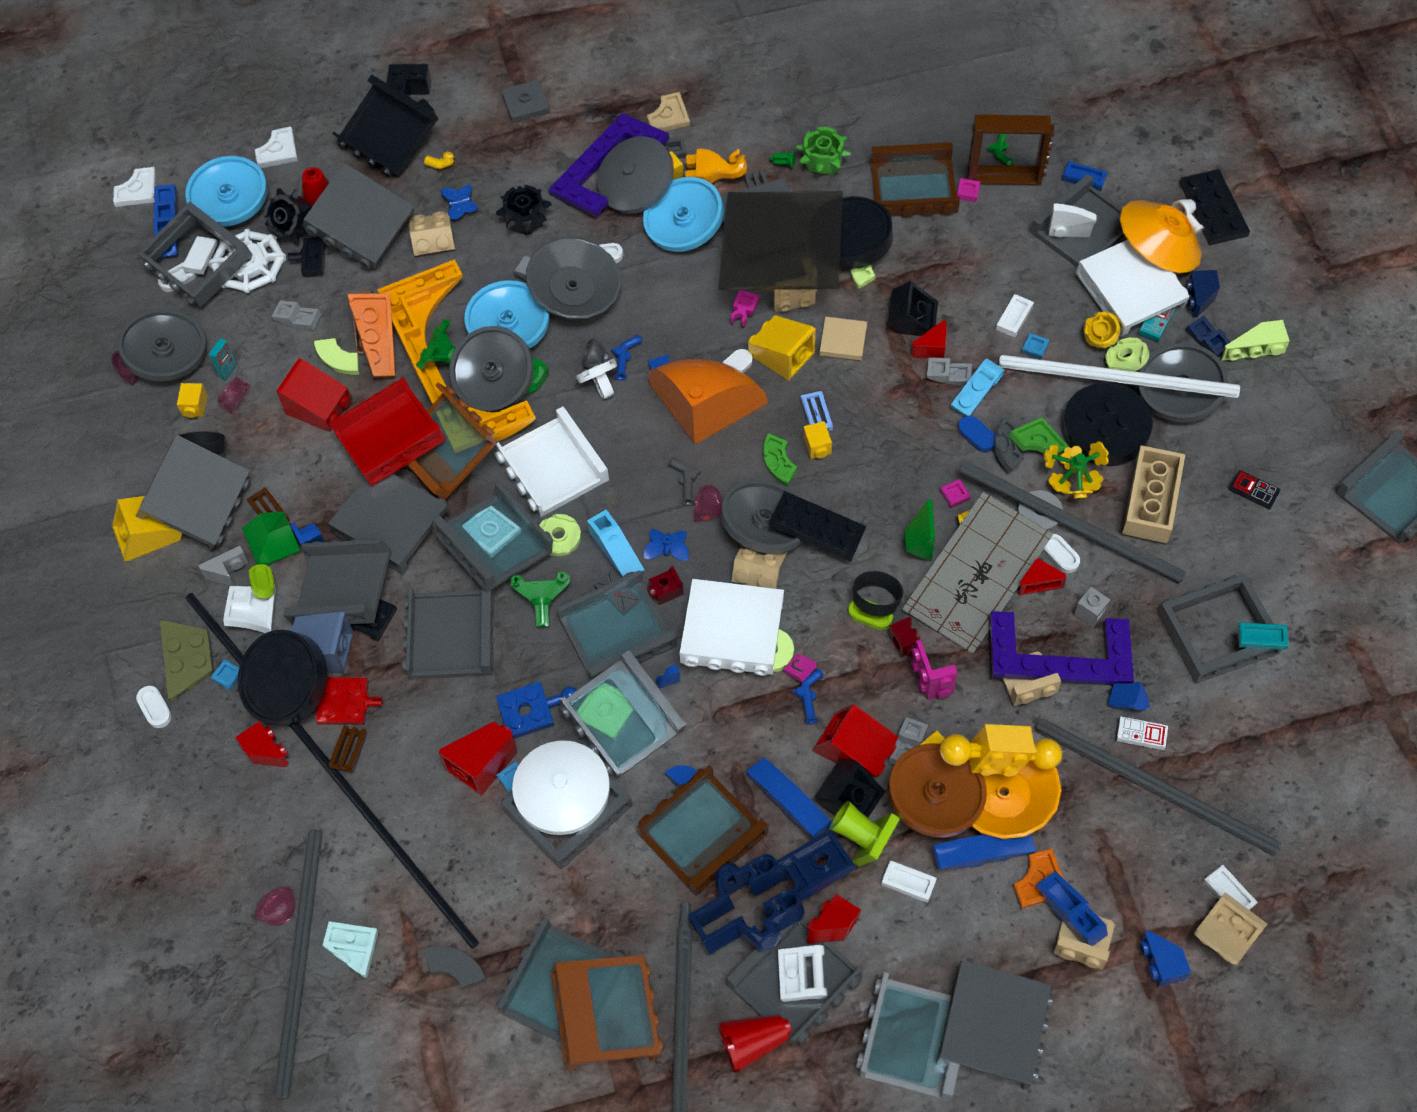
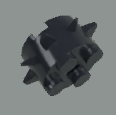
(523, 209)
(286, 215)

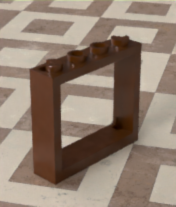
(1010, 125)

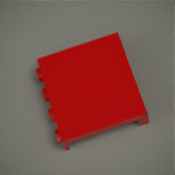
(387, 431)

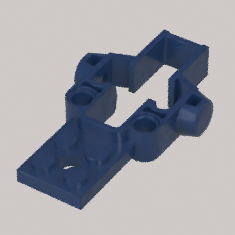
(797, 866)

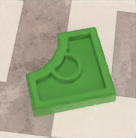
(1037, 436)

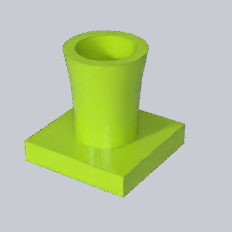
(866, 833)

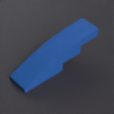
(165, 210)
(788, 797)
(980, 849)

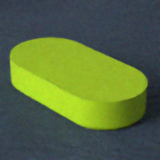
(261, 581)
(875, 622)

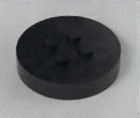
(864, 232)
(1108, 416)
(282, 677)

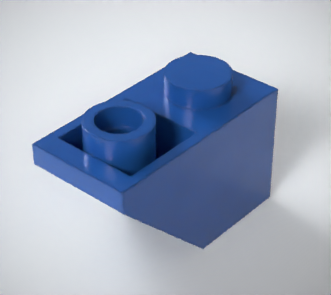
(1165, 959)

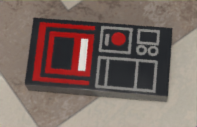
(1254, 489)

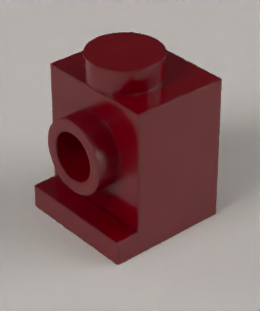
(665, 586)
(903, 636)

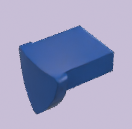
(1129, 696)

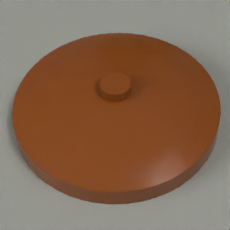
(935, 795)

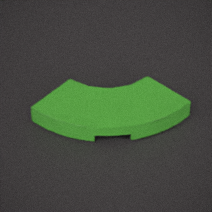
(777, 461)

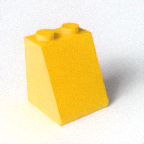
(783, 345)
(139, 536)

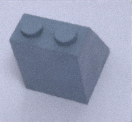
(332, 635)

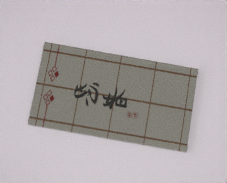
(977, 571)

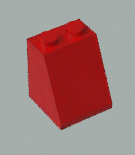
(313, 395)
(858, 738)
(479, 756)

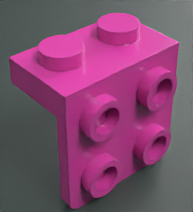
(934, 683)

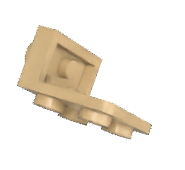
(431, 233)
(790, 299)
(757, 568)
(1025, 691)
(1230, 929)
(1071, 948)

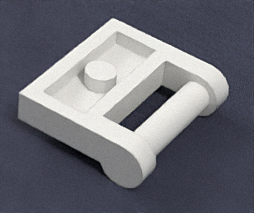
(793, 973)

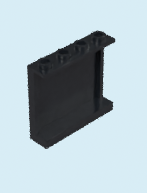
(387, 128)

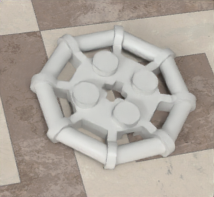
(258, 263)

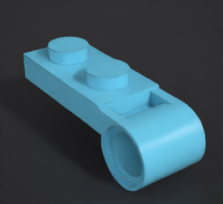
(977, 387)

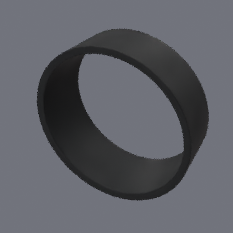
(209, 440)
(880, 579)

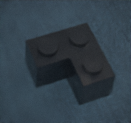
(410, 78)

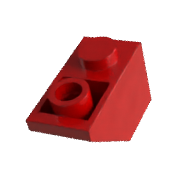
(261, 748)
(835, 921)

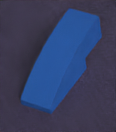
(1072, 909)

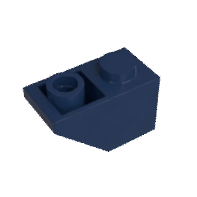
(1202, 289)

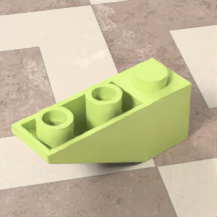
(1262, 340)

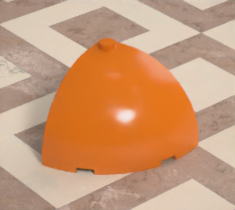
(705, 395)

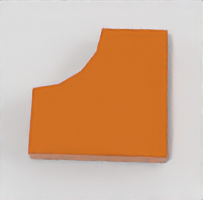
(1040, 866)

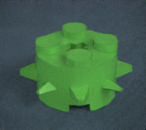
(823, 150)

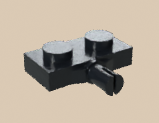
(311, 256)

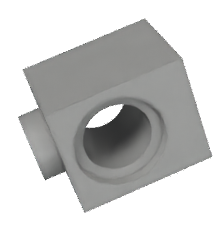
(1092, 607)

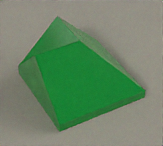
(921, 533)
(270, 538)

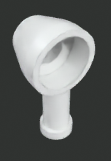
(1187, 207)

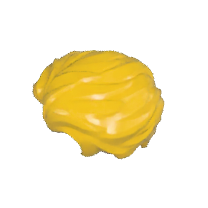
(1102, 330)

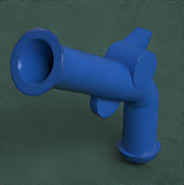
(622, 355)
(807, 695)

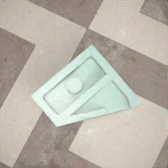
(351, 945)

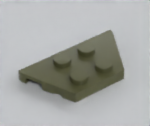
(186, 657)

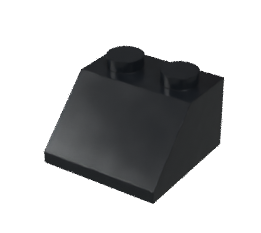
(912, 310)
(849, 783)

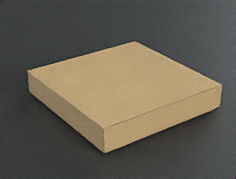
(843, 338)

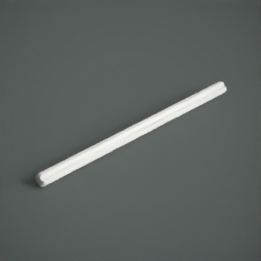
(1120, 376)

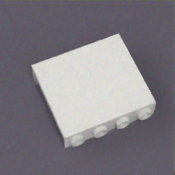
(1130, 285)
(553, 464)
(731, 627)

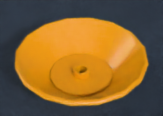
(1161, 235)
(1027, 807)

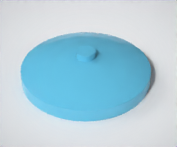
(228, 189)
(685, 215)
(508, 306)

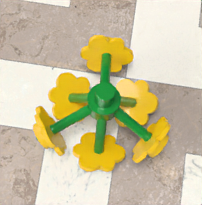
(1076, 462)

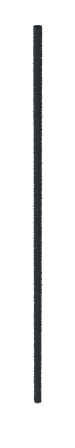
(348, 790)

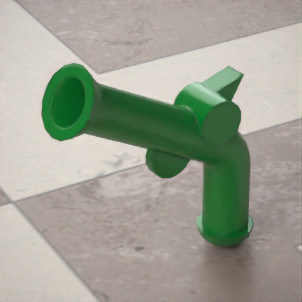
(998, 147)

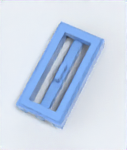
(811, 396)

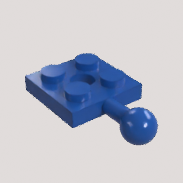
(533, 696)

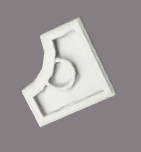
(278, 150)
(137, 189)

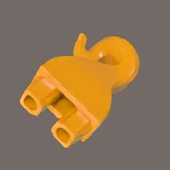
(713, 167)

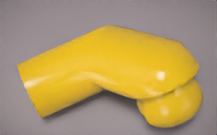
(441, 163)

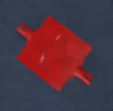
(345, 702)

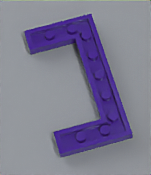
(569, 187)
(1008, 664)

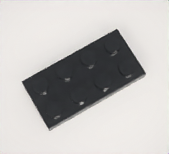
(1215, 207)
(817, 525)

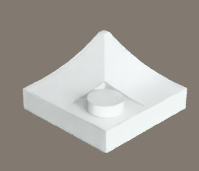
(1071, 221)
(249, 611)

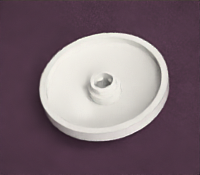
(561, 787)

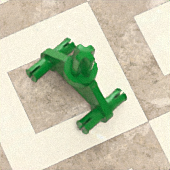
(439, 346)
(541, 594)

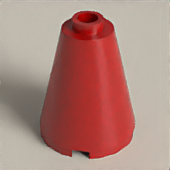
(313, 184)
(752, 1038)

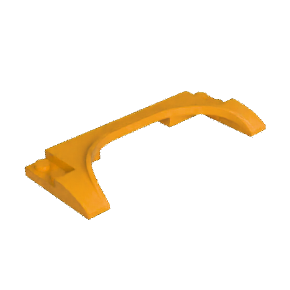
(411, 309)

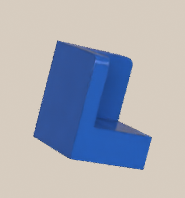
(307, 534)

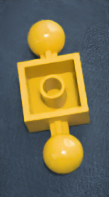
(1001, 750)

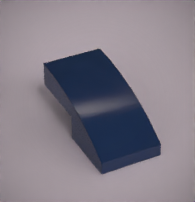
(1207, 336)

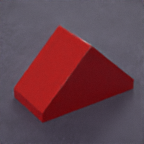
(931, 344)
(1041, 578)

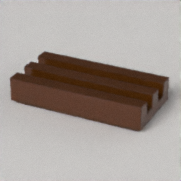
(264, 491)
(340, 744)

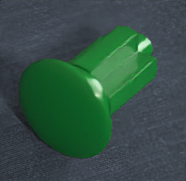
(784, 159)

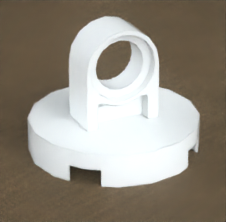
(599, 377)

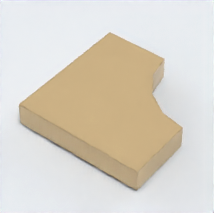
(670, 113)

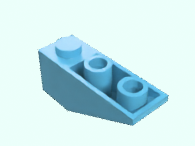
(613, 543)

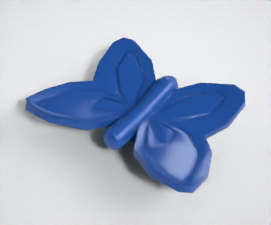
(460, 201)
(667, 542)

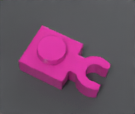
(744, 305)

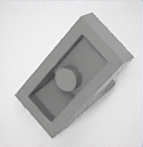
(219, 567)

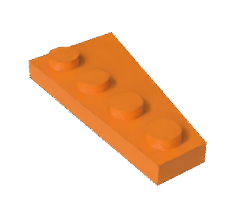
(374, 327)

